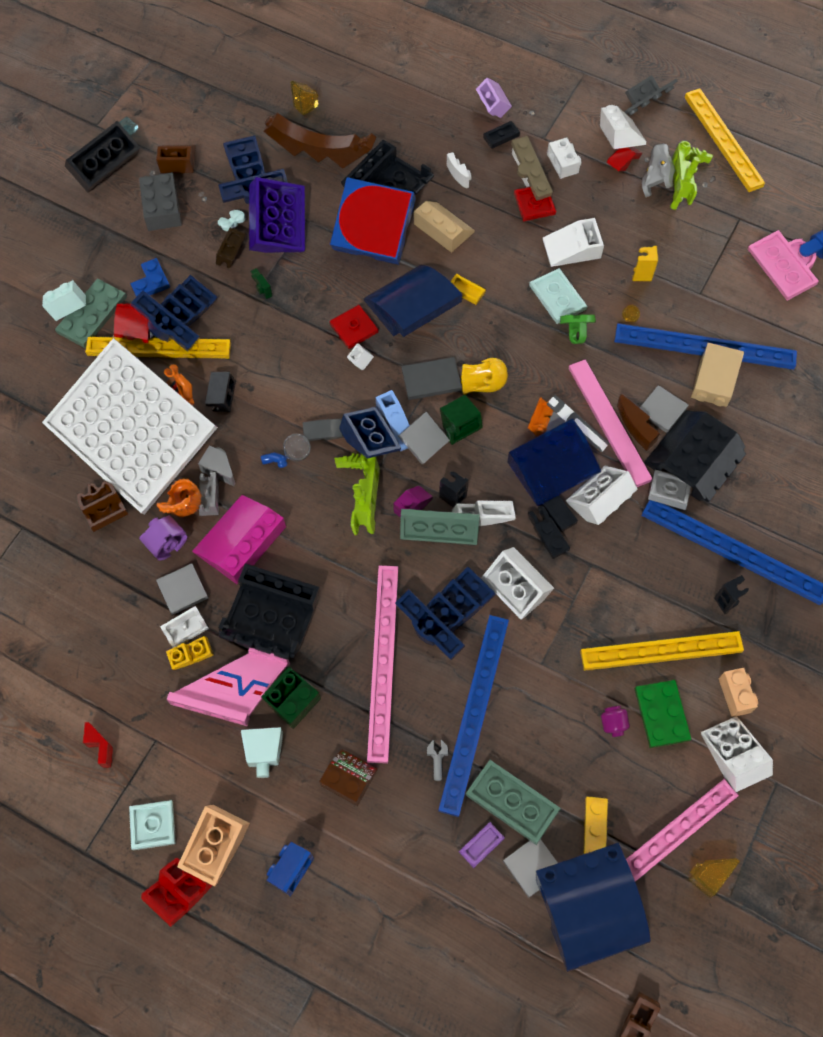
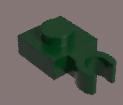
(262, 285)

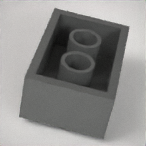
(160, 201)

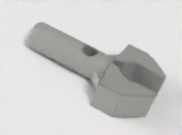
(437, 758)

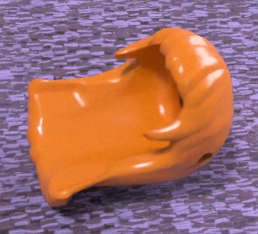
(179, 502)

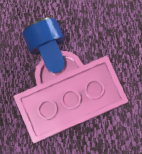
(788, 262)

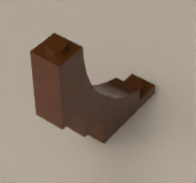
(294, 139)

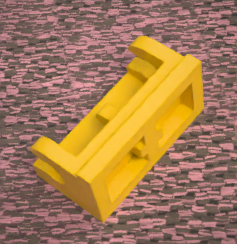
(646, 264)

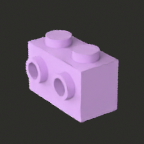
(493, 97)

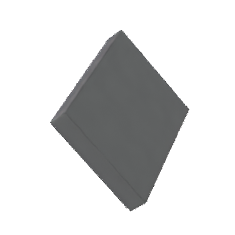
(431, 378)

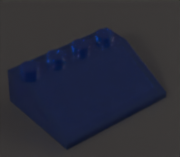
(554, 462)

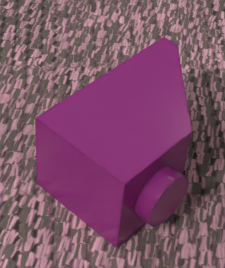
(413, 498)

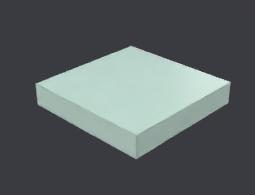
(152, 825)

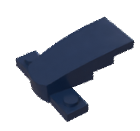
(245, 165)
(176, 312)
(447, 611)

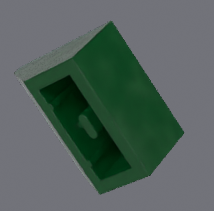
(291, 697)

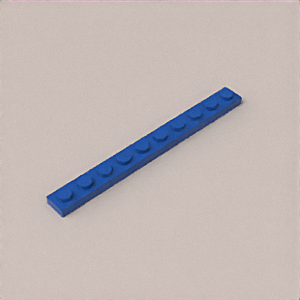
(696, 345)
(735, 551)
(473, 716)

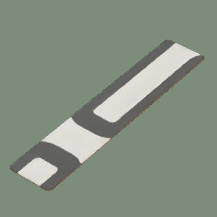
(567, 413)

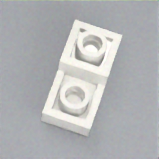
(458, 171)

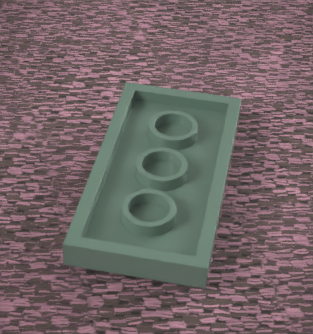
(88, 320)
(439, 526)
(513, 802)

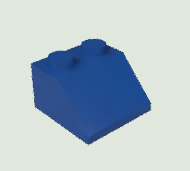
(290, 868)

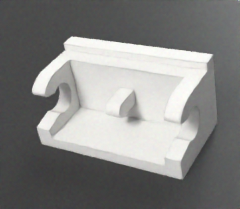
(184, 627)

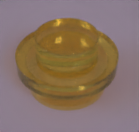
(631, 313)

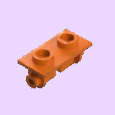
(540, 418)

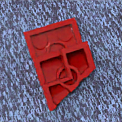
(130, 323)
(174, 893)

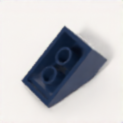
(368, 433)

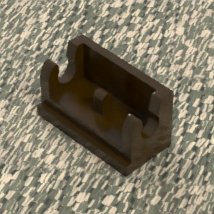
(229, 247)

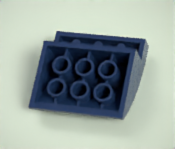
(413, 300)

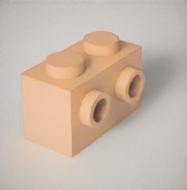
(738, 692)

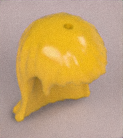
(484, 377)

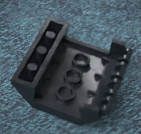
(385, 168)
(699, 453)
(270, 612)

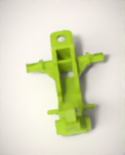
(683, 176)
(365, 492)

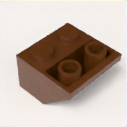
(176, 158)

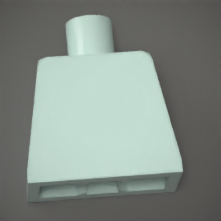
(262, 748)

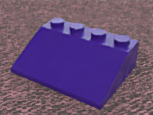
(276, 216)

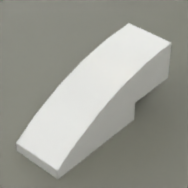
(490, 511)

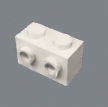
(564, 157)

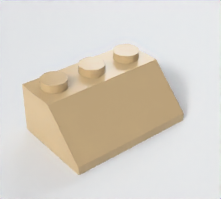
(441, 225)

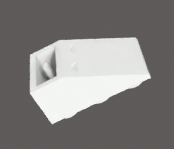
(574, 243)
(738, 754)

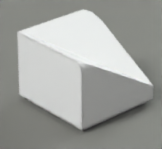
(360, 356)

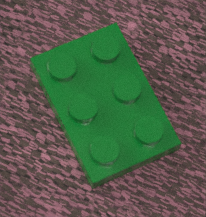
(662, 714)

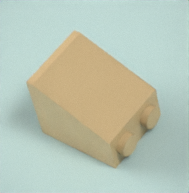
(717, 374)

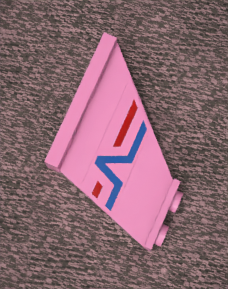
(233, 689)

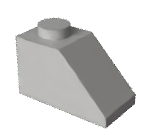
(216, 461)

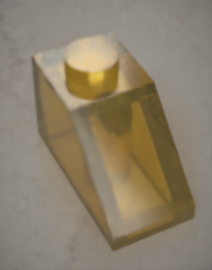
(303, 97)
(712, 874)

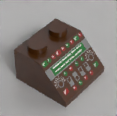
(348, 777)

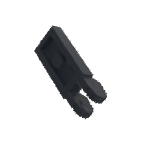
(549, 533)

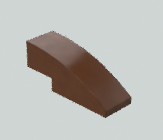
(637, 423)
(640, 1017)

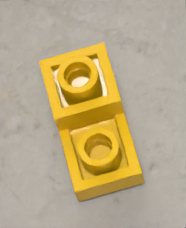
(191, 653)

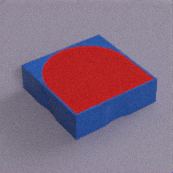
(372, 220)

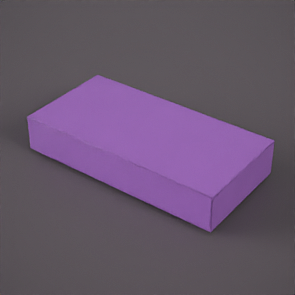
(481, 845)

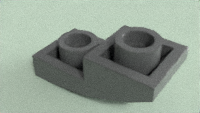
(322, 429)

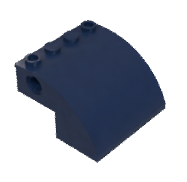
(593, 906)

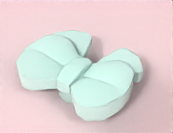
(236, 217)

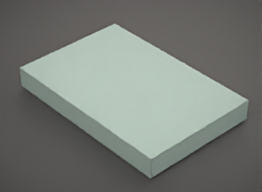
(558, 295)

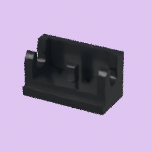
(220, 391)
(453, 492)
(729, 594)

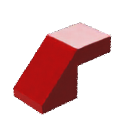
(622, 158)
(93, 738)

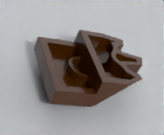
(101, 505)

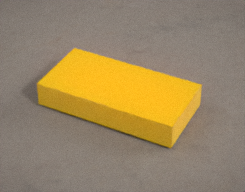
(469, 290)

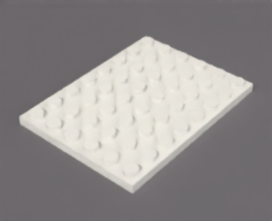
(129, 426)

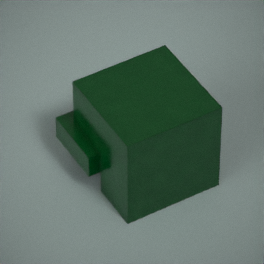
(460, 419)

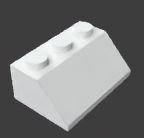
(620, 128)
(602, 494)
(517, 582)

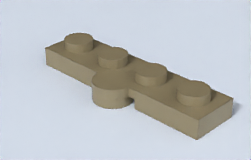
(531, 168)

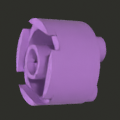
(163, 537)

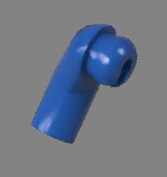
(274, 457)

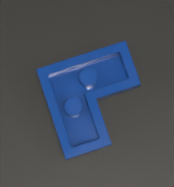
(153, 282)

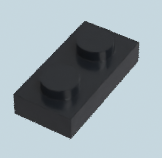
(501, 134)

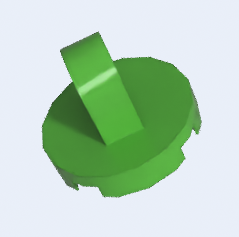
(577, 324)

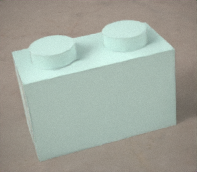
(64, 300)

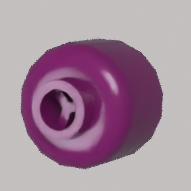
(615, 721)

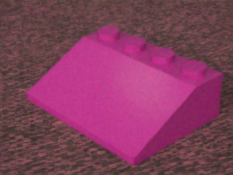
(240, 537)

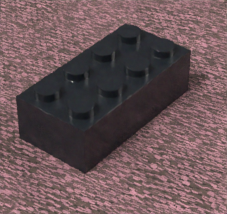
(102, 156)

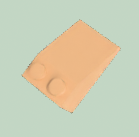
(213, 844)

